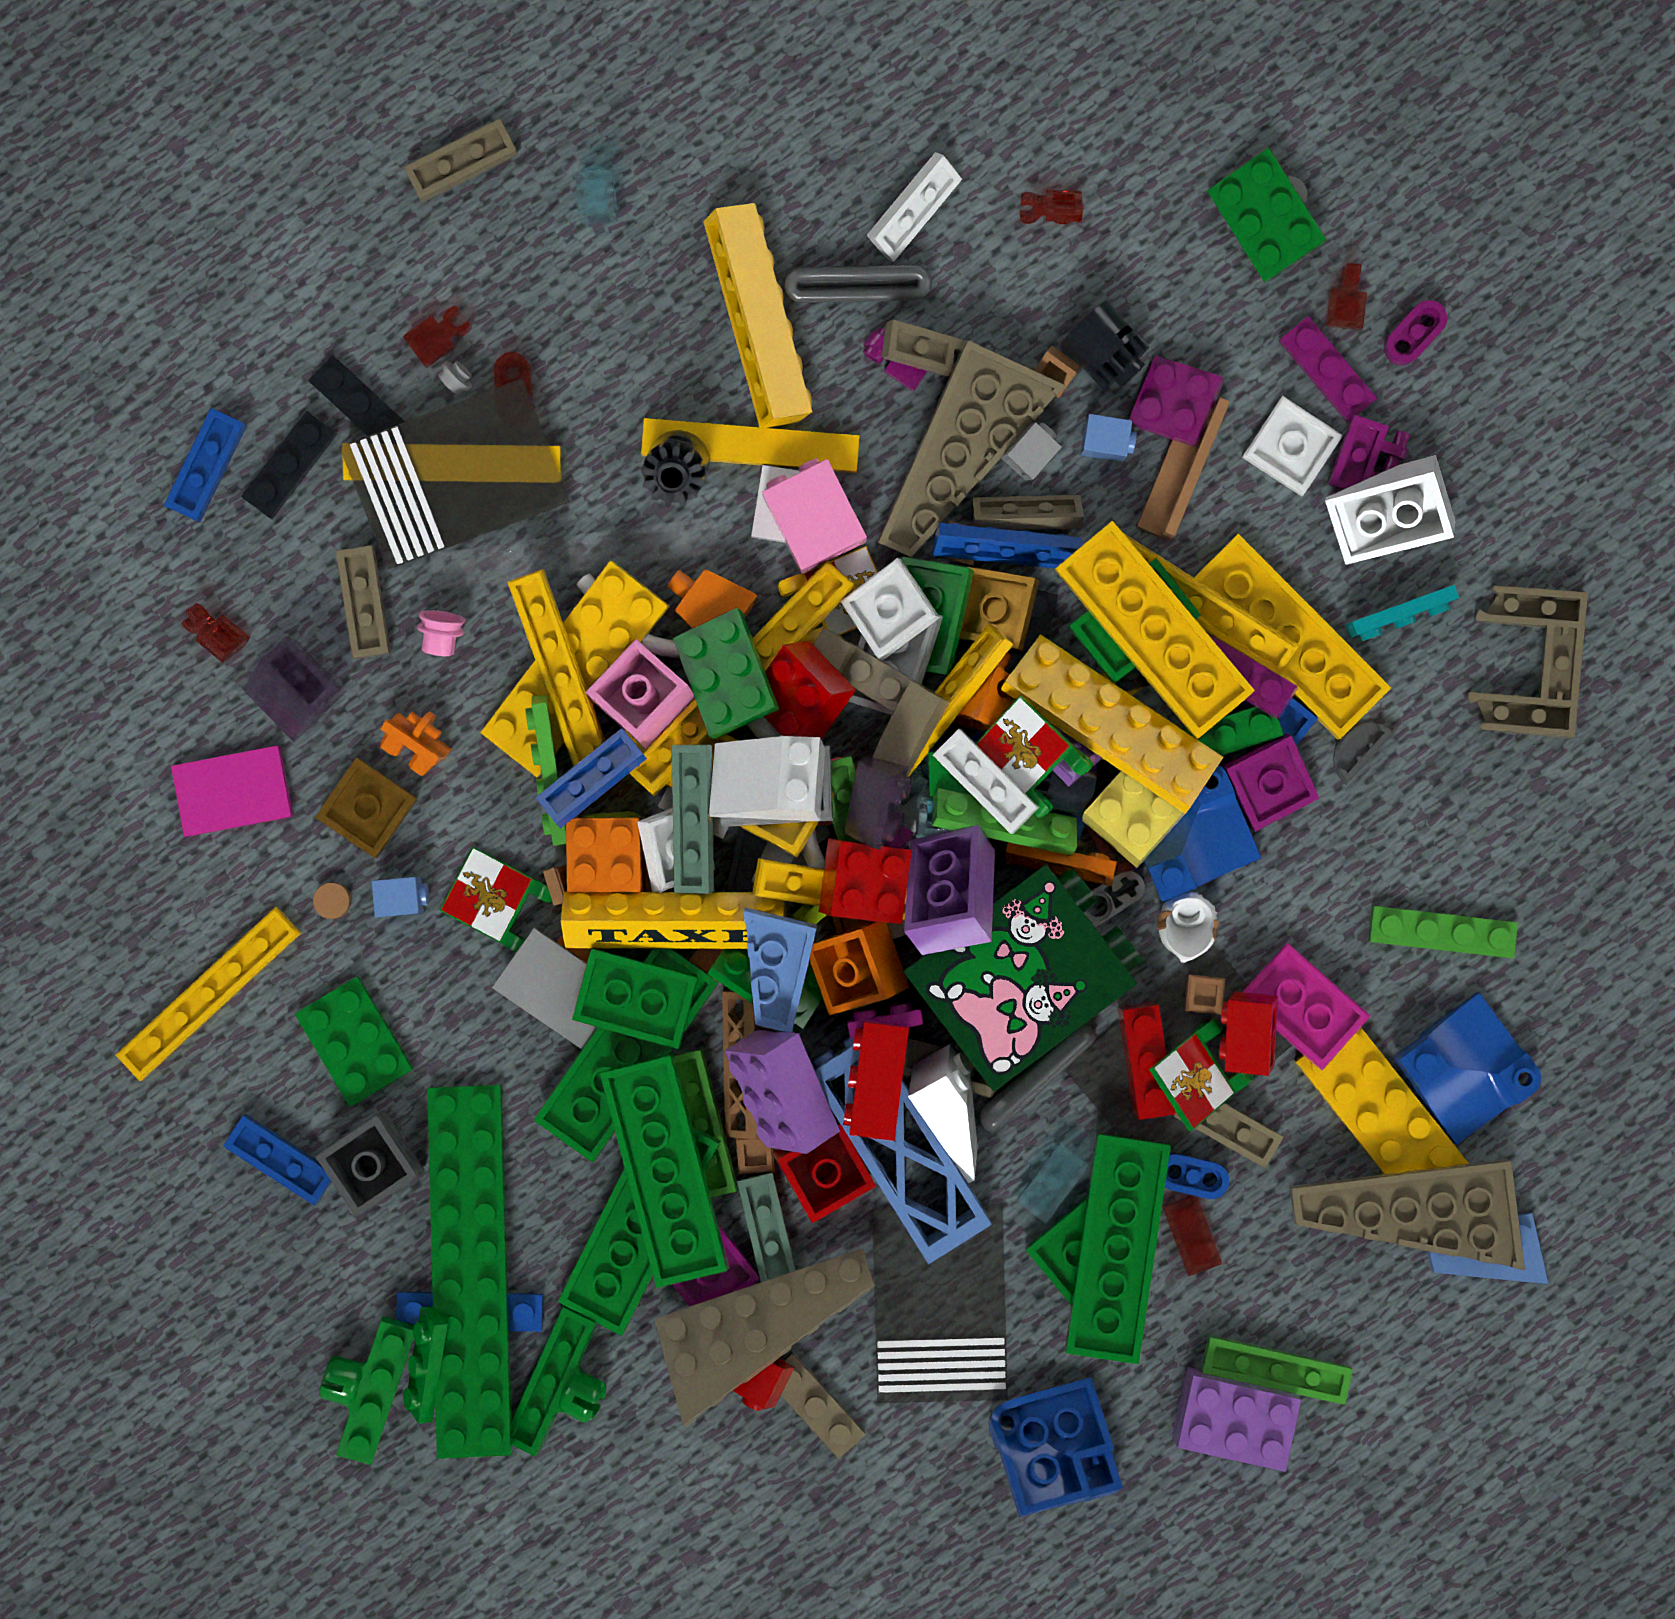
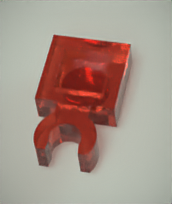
(432, 339)

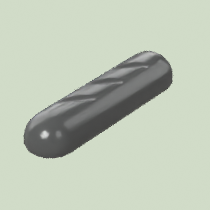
(858, 283)
(1034, 1079)

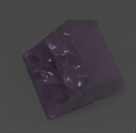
(292, 688)
(876, 802)

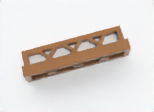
(1178, 479)
(732, 1096)

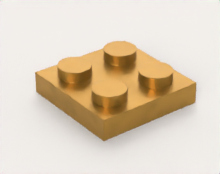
(1003, 602)
(366, 808)

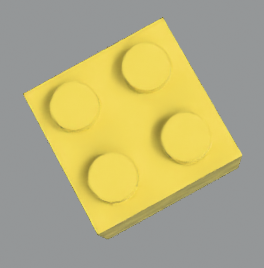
(1131, 818)

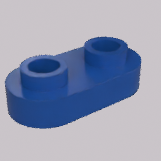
(1191, 1177)

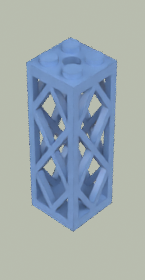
(951, 1230)

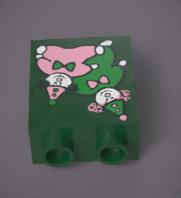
(1033, 981)

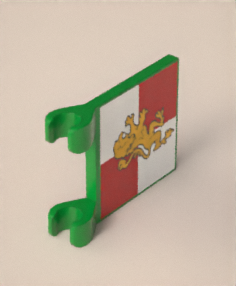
(1029, 750)
(491, 896)
(1195, 1079)

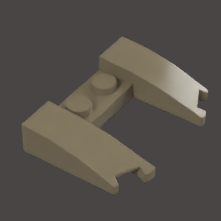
(1564, 624)
(913, 706)

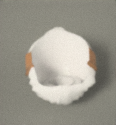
(1188, 925)

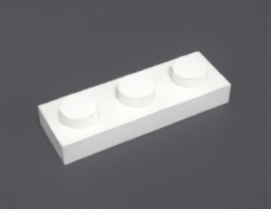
(914, 206)
(985, 781)

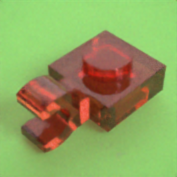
(1055, 205)
(1347, 305)
(217, 635)

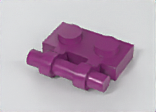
(1361, 449)

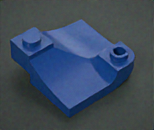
(1203, 843)
(1468, 1068)
(1055, 1448)

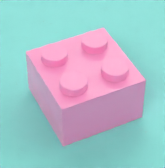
(641, 694)

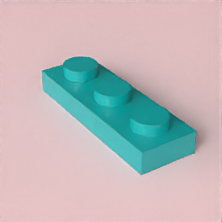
(1403, 613)

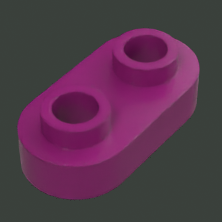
(1414, 333)

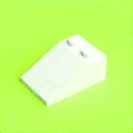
(1392, 511)
(768, 778)
(944, 1099)

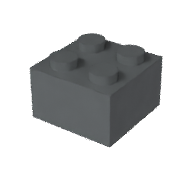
(370, 1163)

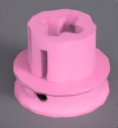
(440, 631)

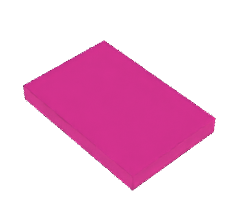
(232, 791)
(1311, 1008)

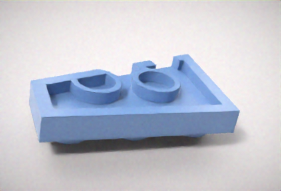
(778, 964)
(1533, 1260)

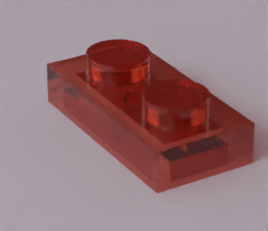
(1192, 1235)

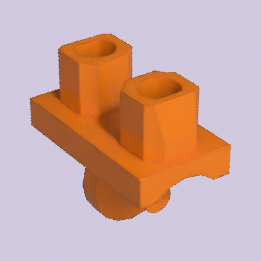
(418, 736)

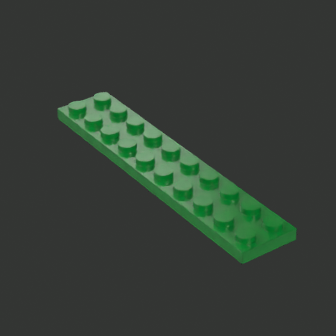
(470, 1270)

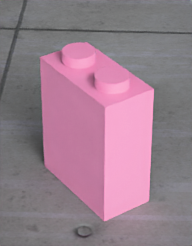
(813, 515)

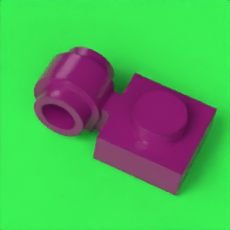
(904, 374)

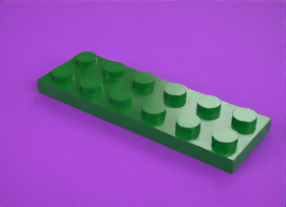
(578, 1106)
(664, 1171)
(1117, 1248)
(615, 1261)

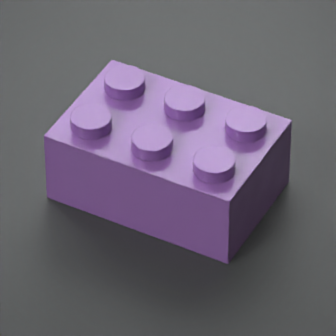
(950, 890)
(782, 1091)
(1236, 1420)

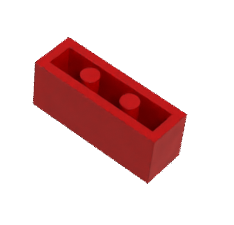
(1143, 1048)
(876, 1080)

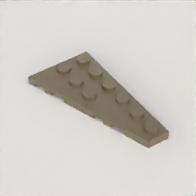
(972, 427)
(1436, 1210)
(741, 1333)

